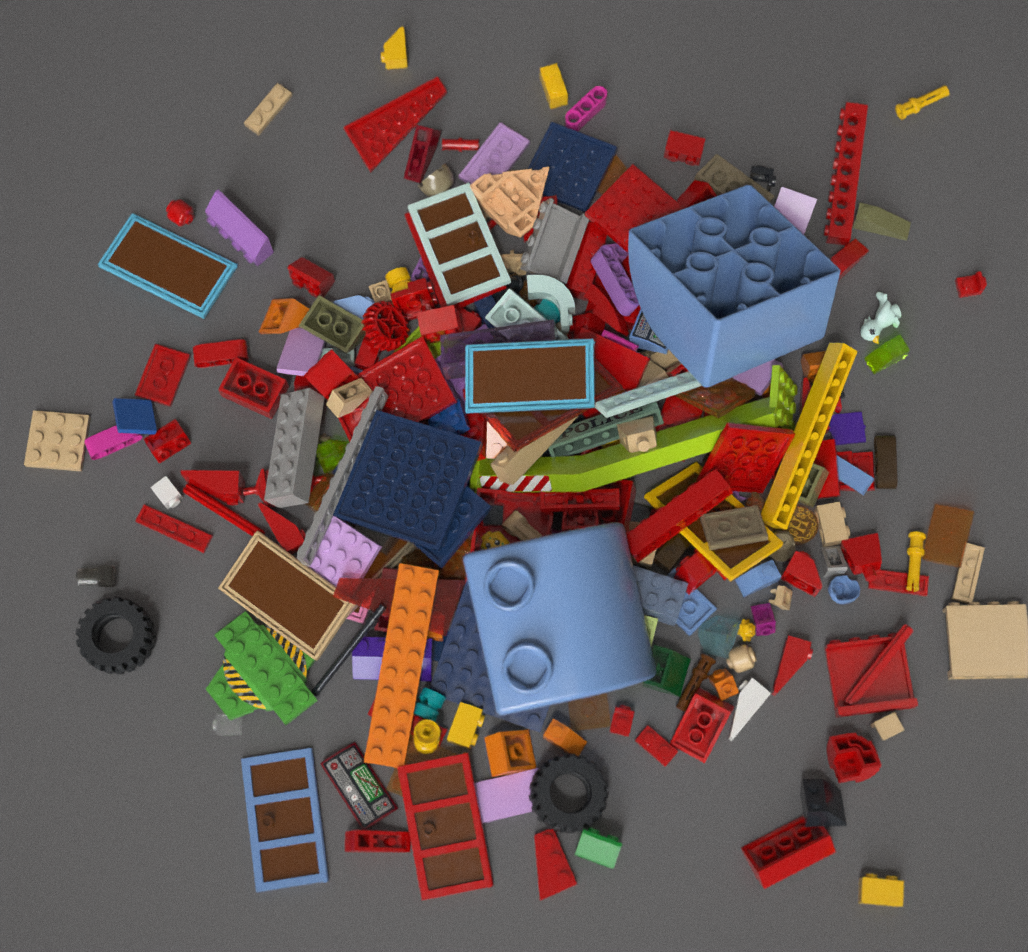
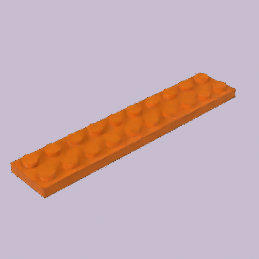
(401, 666)

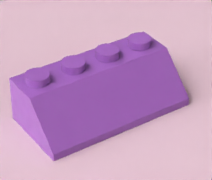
(238, 228)

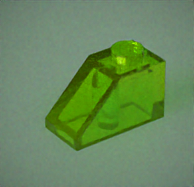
(887, 354)

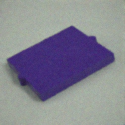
(847, 428)

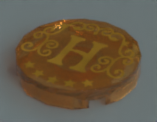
(803, 525)

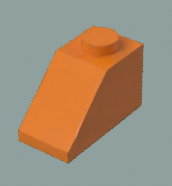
(564, 738)

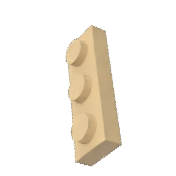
(268, 109)
(968, 574)

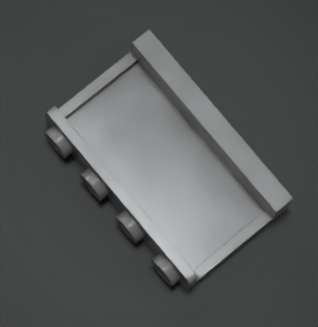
(554, 242)

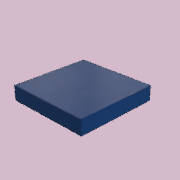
(134, 416)

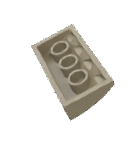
(725, 178)

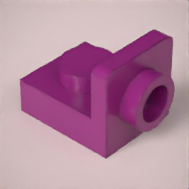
(763, 619)

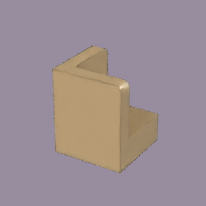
(888, 726)

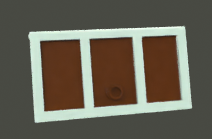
(459, 244)

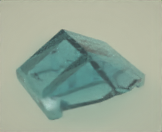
(718, 636)

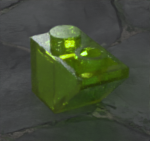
(330, 453)

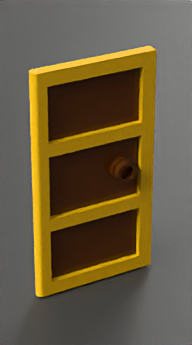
(729, 560)

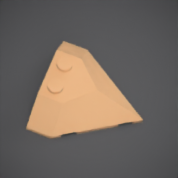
(511, 198)

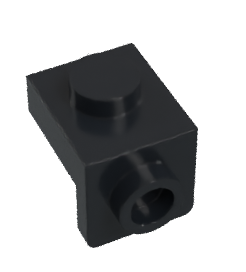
(763, 174)

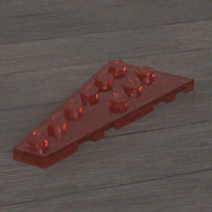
(372, 592)

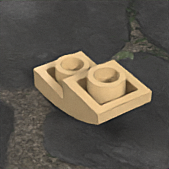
(380, 292)

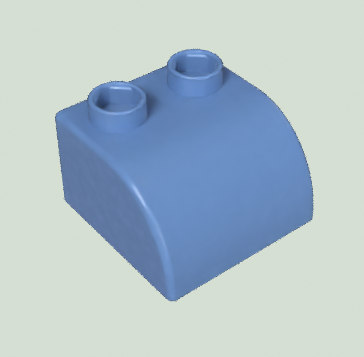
(730, 284)
(559, 617)

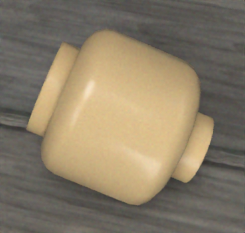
(741, 658)

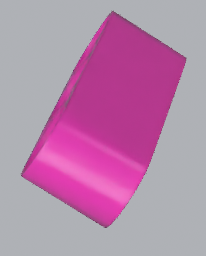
(588, 101)
(109, 442)

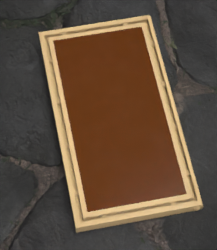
(286, 595)

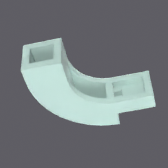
(553, 290)

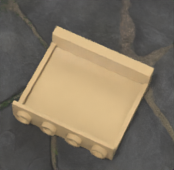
(987, 640)

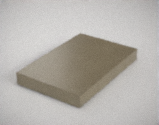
(733, 527)

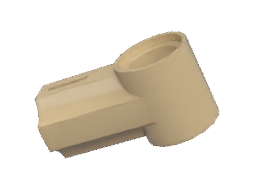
(517, 526)

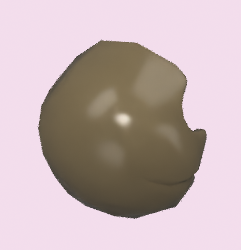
(788, 548)

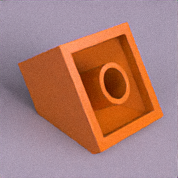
(283, 316)

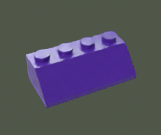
(369, 654)

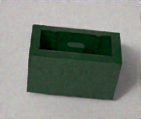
(670, 671)

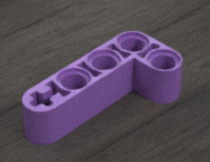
(614, 278)

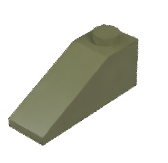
(881, 222)

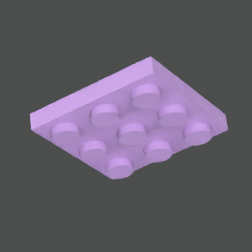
(344, 553)

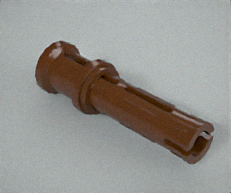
(701, 674)

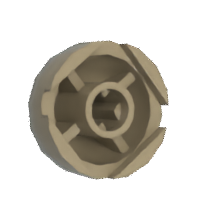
(437, 182)

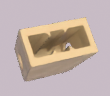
(638, 434)

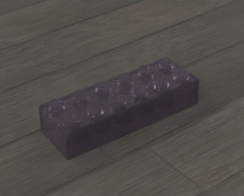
(453, 345)

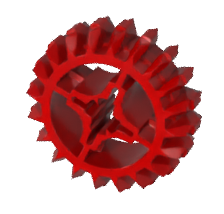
(381, 329)

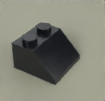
(822, 804)

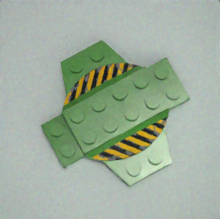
(260, 672)

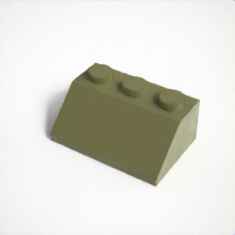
(333, 325)

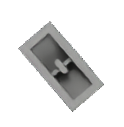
(833, 561)

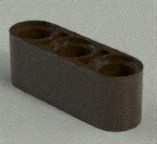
(885, 462)

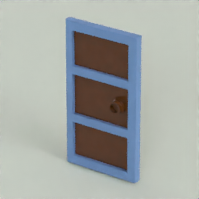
(284, 820)

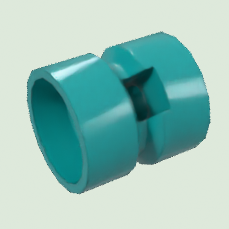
(429, 704)

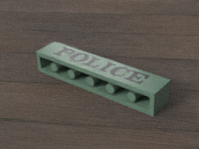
(599, 430)

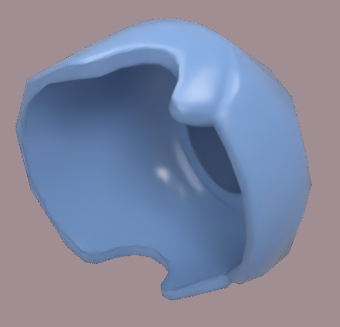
(843, 589)

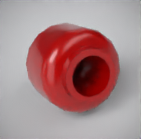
(180, 212)

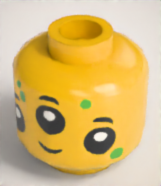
(493, 540)

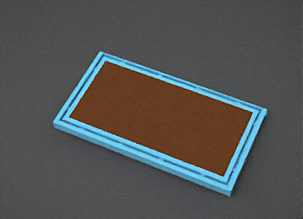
(168, 265)
(530, 376)

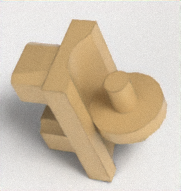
(513, 263)

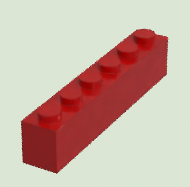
(677, 514)

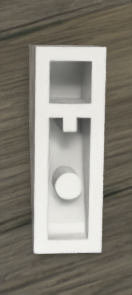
(747, 703)

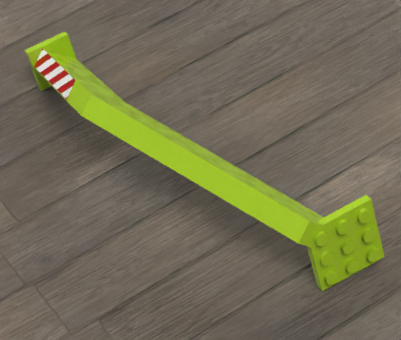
(673, 445)

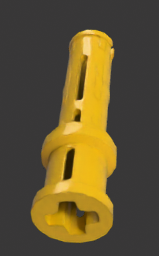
(916, 104)
(915, 552)

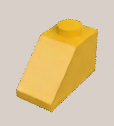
(395, 51)

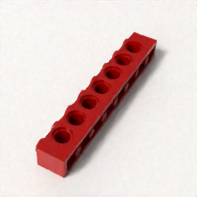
(856, 114)

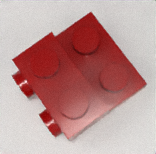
(415, 298)

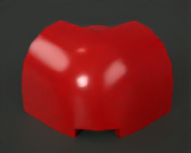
(852, 757)

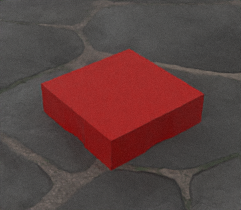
(525, 503)

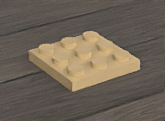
(57, 440)

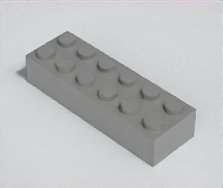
(294, 448)

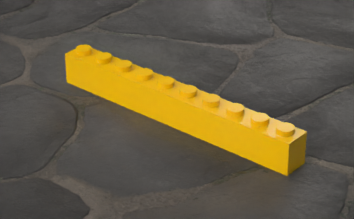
(809, 435)

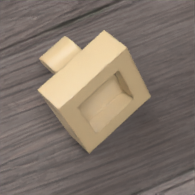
(783, 597)

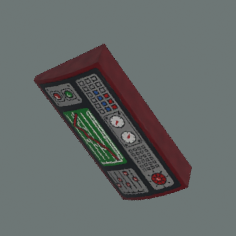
(359, 786)

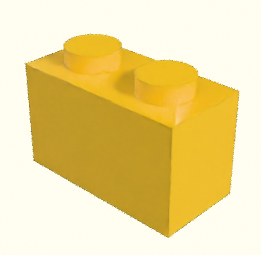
(553, 86)
(465, 726)
(881, 891)

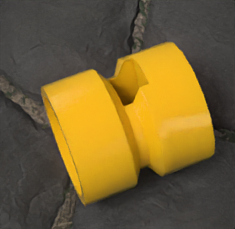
(398, 279)
(426, 741)

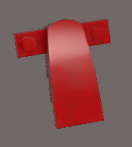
(580, 507)

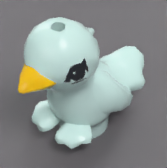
(885, 316)

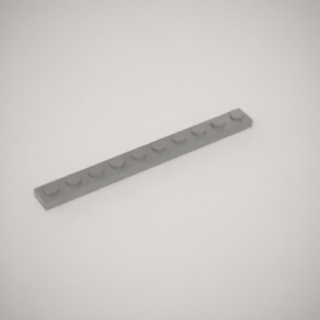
(337, 483)

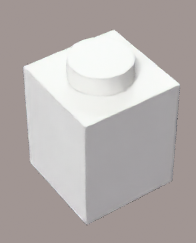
(167, 493)

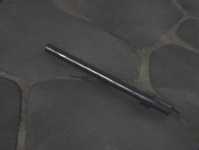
(371, 621)

